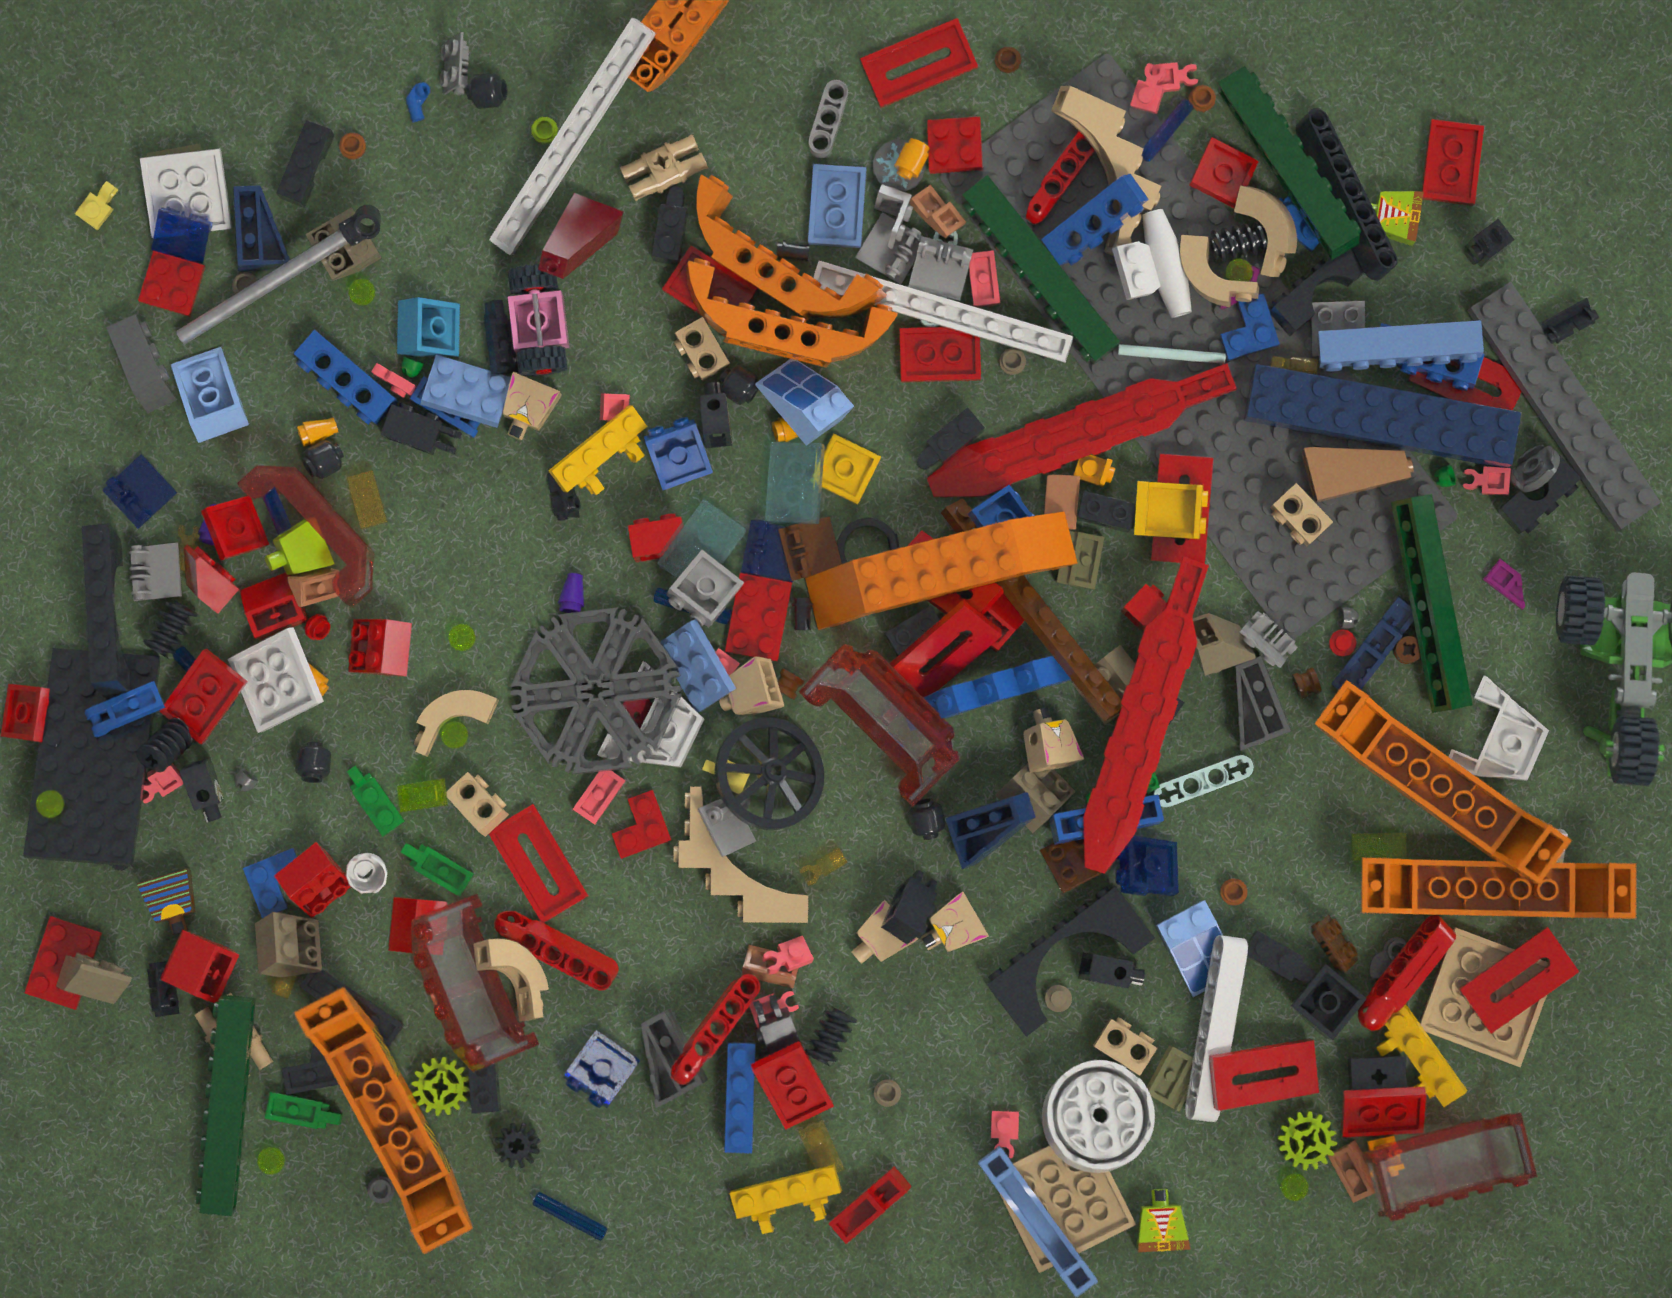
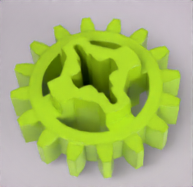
(453, 1087)
(1301, 1152)

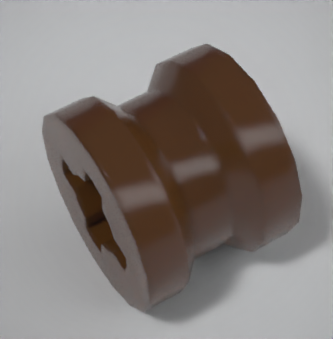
(1404, 653)
(789, 683)
(1306, 683)

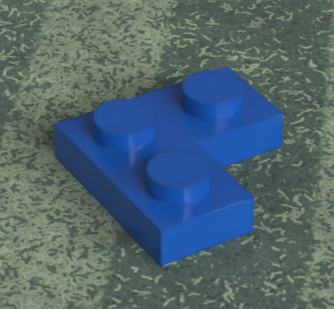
(1256, 335)
(264, 884)

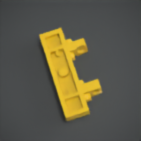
(615, 436)
(1435, 1072)
(806, 1187)

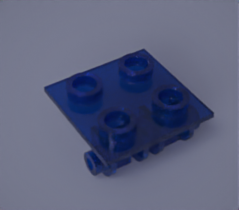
(181, 235)
(139, 491)
(764, 552)

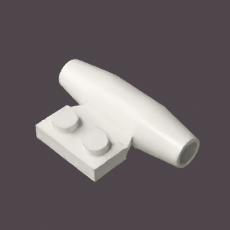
(1155, 265)

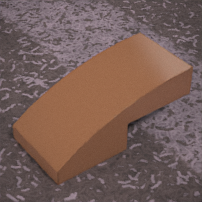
(937, 214)

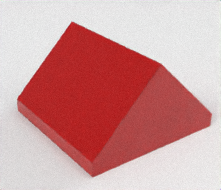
(403, 913)

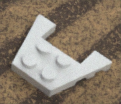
(676, 740)
(1512, 740)

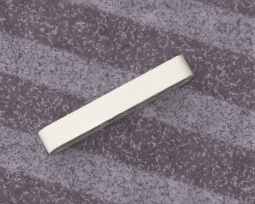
(1216, 1022)

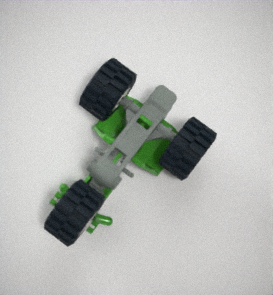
(1629, 633)

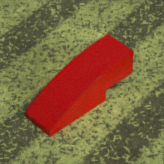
(870, 1205)

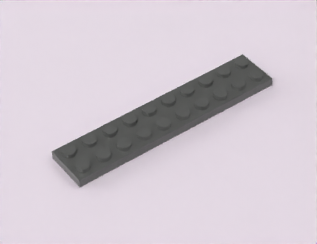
(1564, 407)

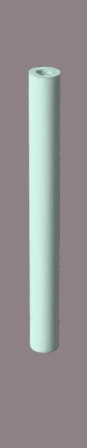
(1175, 354)

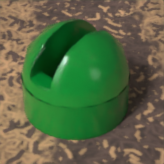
(410, 367)
(1446, 476)

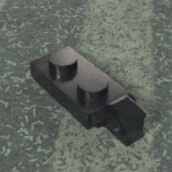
(499, 339)

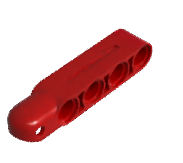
(1044, 201)
(569, 950)
(1406, 972)
(690, 1061)

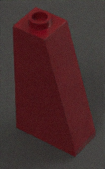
(578, 235)

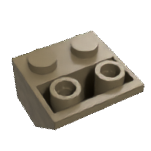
(348, 258)
(1219, 644)
(1117, 670)
(1045, 789)
(287, 945)
(94, 980)

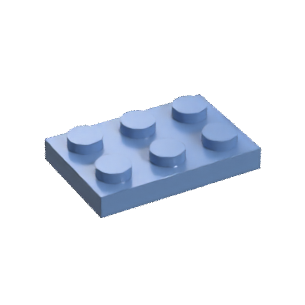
(837, 205)
(466, 391)
(701, 670)

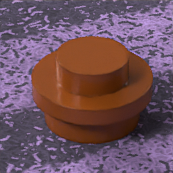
(1202, 98)
(352, 146)
(1233, 891)

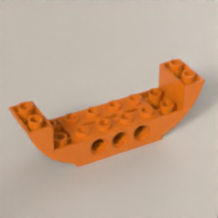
(677, 30)
(732, 249)
(733, 325)

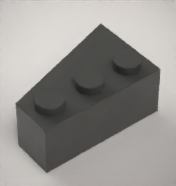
(141, 363)
(1258, 705)
(663, 1046)

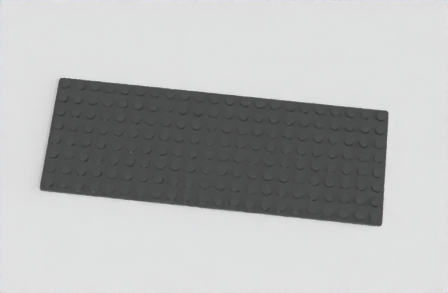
(1251, 460)

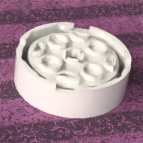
(1078, 1136)

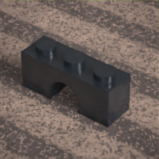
(300, 172)
(1523, 513)

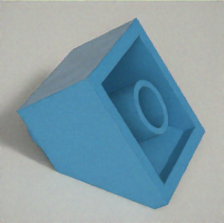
(428, 327)

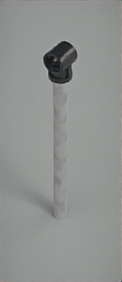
(350, 232)

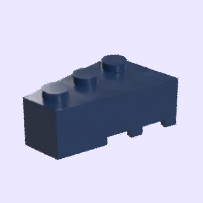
(257, 237)
(987, 827)

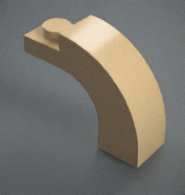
(1277, 223)
(1195, 258)
(448, 706)
(520, 968)

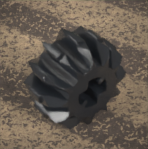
(512, 1137)

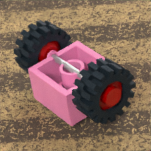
(537, 321)

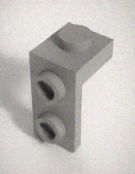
(897, 204)

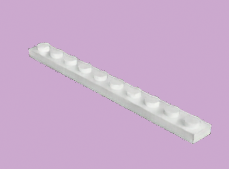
(572, 136)
(955, 315)

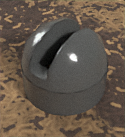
(1349, 617)
(242, 779)

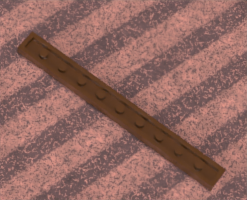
(1048, 629)

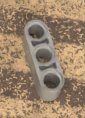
(832, 107)

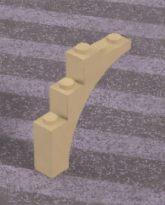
(1100, 125)
(759, 901)

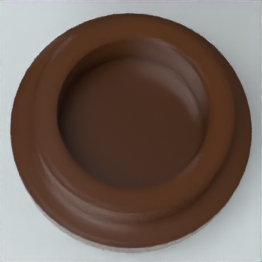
(1007, 59)

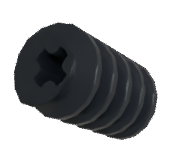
(1237, 241)
(169, 628)
(165, 745)
(830, 1036)

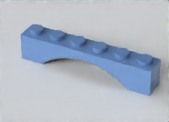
(1037, 1221)

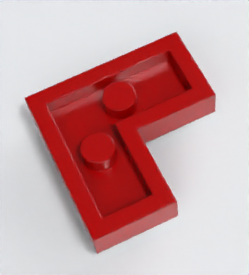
(648, 831)

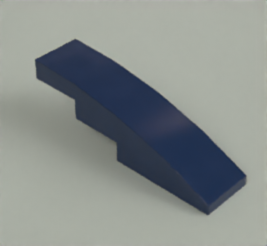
(1376, 645)

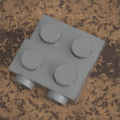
(704, 589)

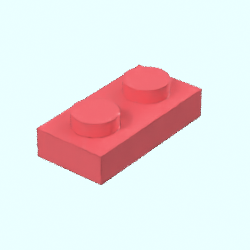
(984, 279)
(599, 795)

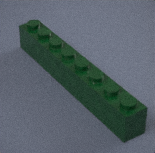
(1289, 163)
(1039, 269)
(1431, 603)
(226, 1105)

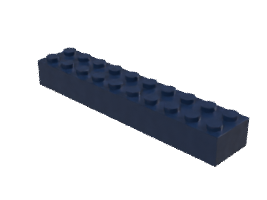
(1382, 416)

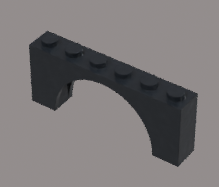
(106, 661)
(1017, 984)

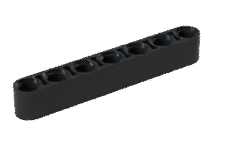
(1326, 149)

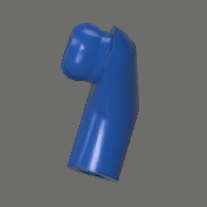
(415, 100)

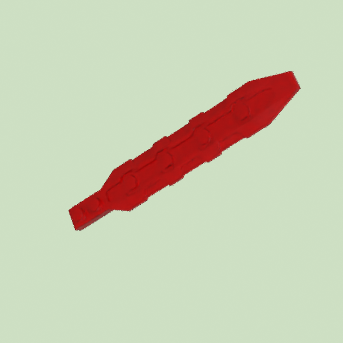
(1075, 434)
(1142, 722)

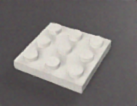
(189, 184)
(277, 679)

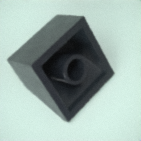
(1328, 1002)

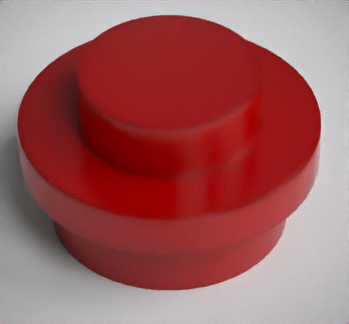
(317, 627)
(1342, 643)

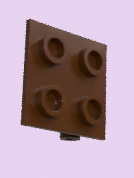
(809, 548)
(1068, 864)
(1343, 952)

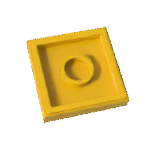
(847, 468)

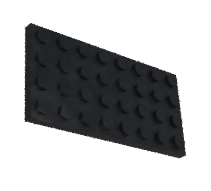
(92, 774)

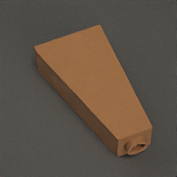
(1350, 471)

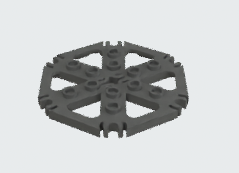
(604, 668)

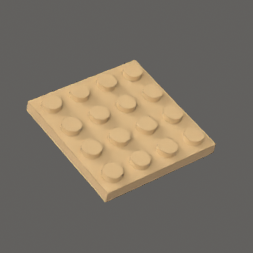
(1453, 1019)
(1080, 1202)

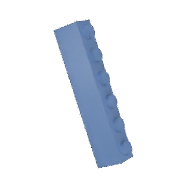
(1400, 344)

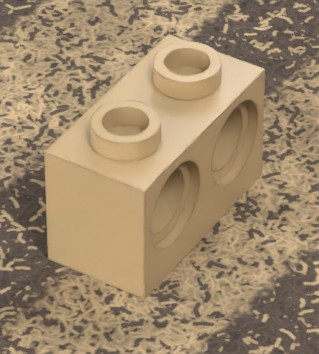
(707, 347)
(1306, 510)
(473, 807)
(1121, 1051)

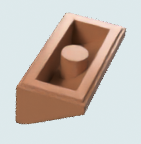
(1062, 496)
(313, 586)
(755, 966)
(1353, 1171)

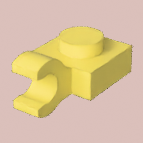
(95, 209)
(736, 780)

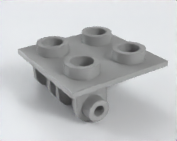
(455, 54)
(890, 262)
(940, 268)
(1336, 317)
(155, 571)
(1272, 652)
(725, 828)

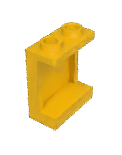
(1170, 510)

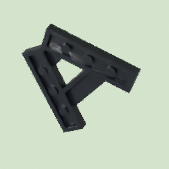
(317, 1072)

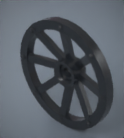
(764, 773)

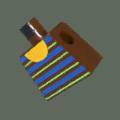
(170, 898)

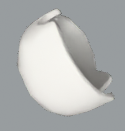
(360, 866)

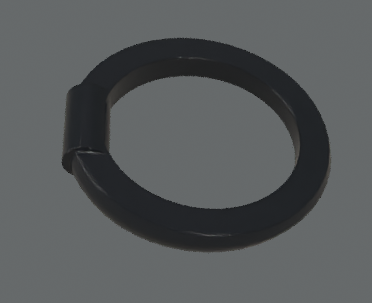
(891, 536)

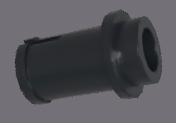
(792, 251)
(802, 613)

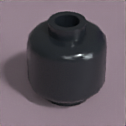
(487, 90)
(739, 384)
(323, 459)
(313, 762)
(926, 818)

